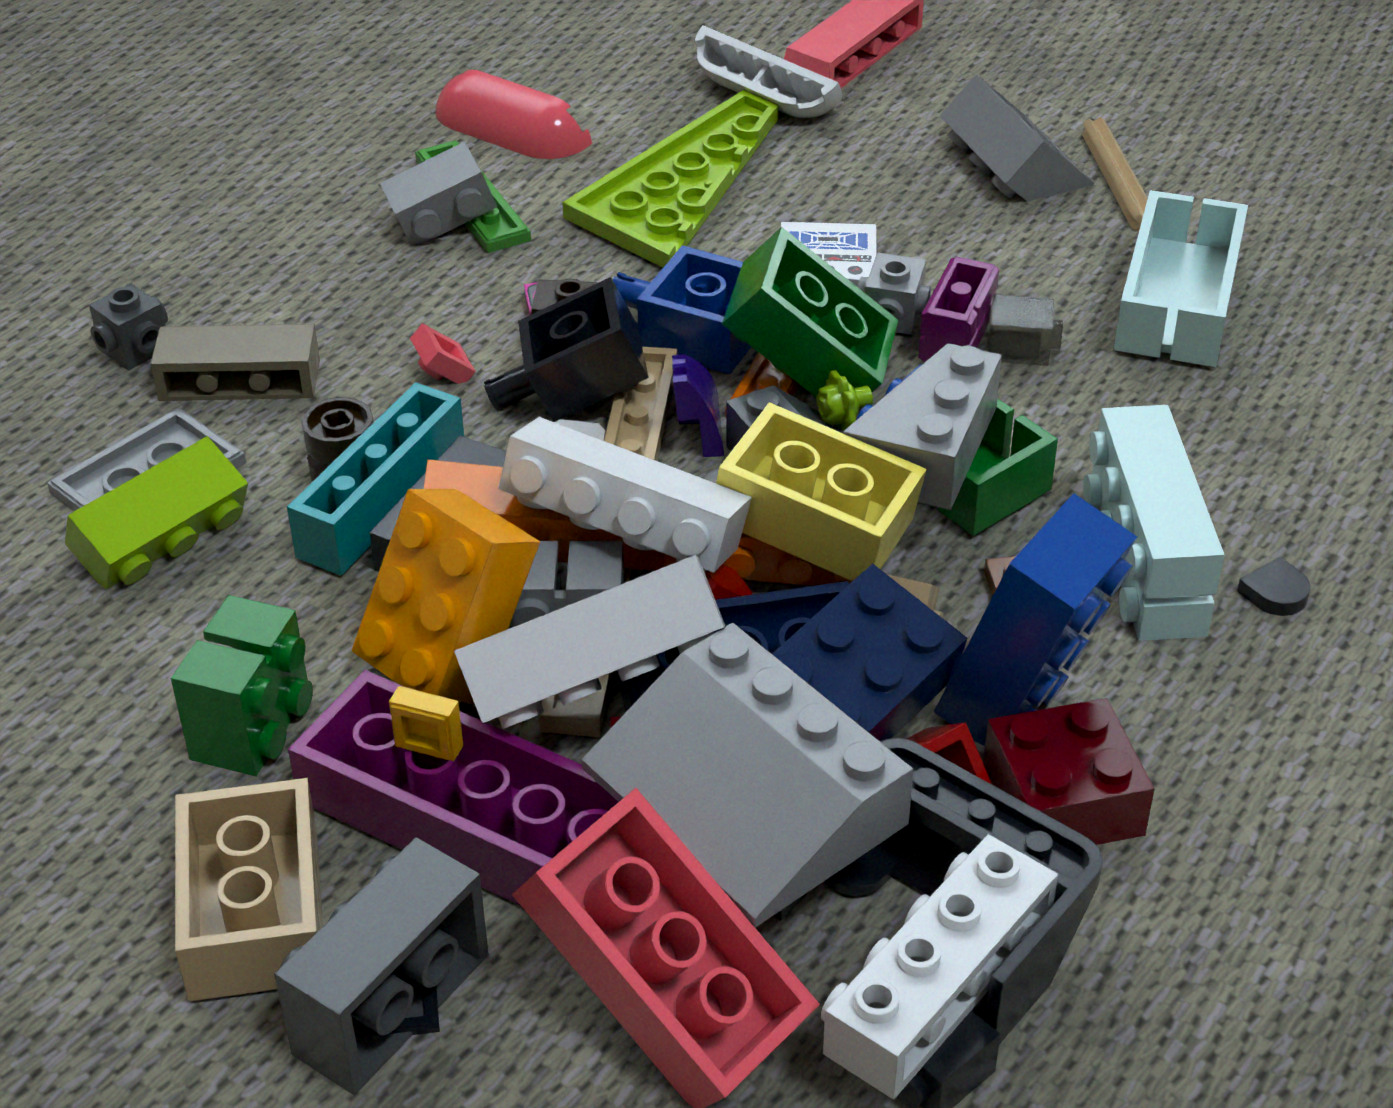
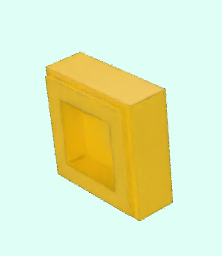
(426, 723)

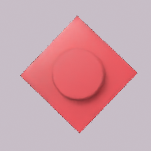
(441, 355)

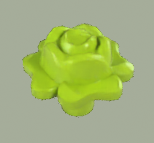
(840, 401)

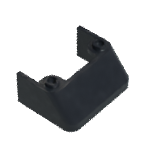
(952, 816)

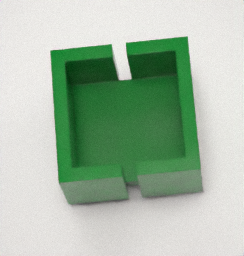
(1002, 483)
(243, 696)

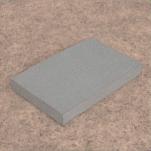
(134, 456)

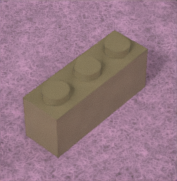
(235, 362)

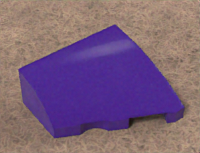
(698, 402)

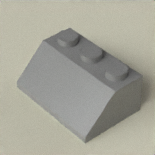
(1009, 145)

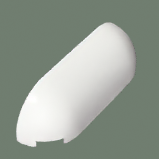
(747, 68)

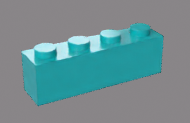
(358, 489)

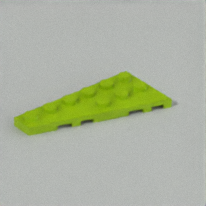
(673, 187)

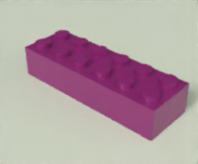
(494, 808)

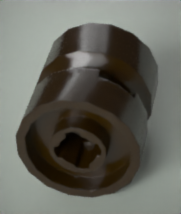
(331, 428)

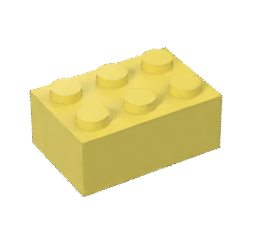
(821, 492)

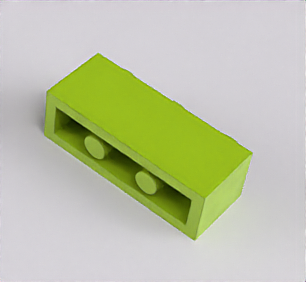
(156, 514)

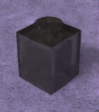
(1024, 329)

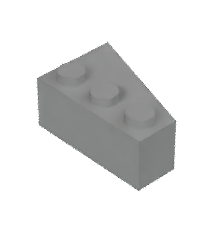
(937, 418)

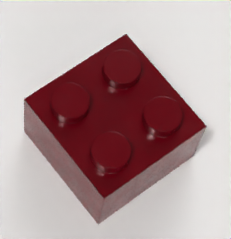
(1072, 768)

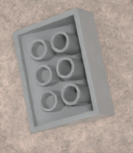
(754, 772)

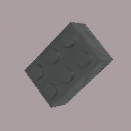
(411, 920)

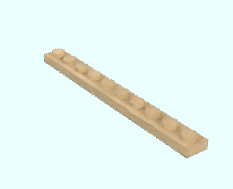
(638, 426)

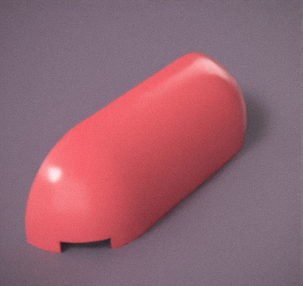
(510, 116)

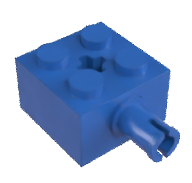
(687, 307)

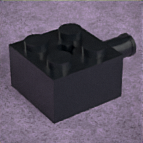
(575, 354)

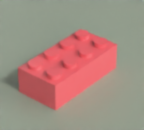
(666, 951)

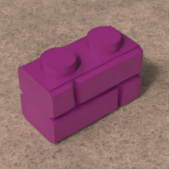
(958, 306)

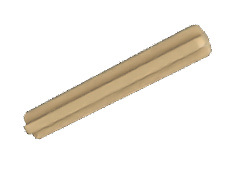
(1116, 170)

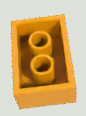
(442, 586)

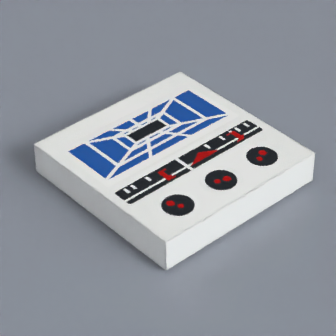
(843, 246)

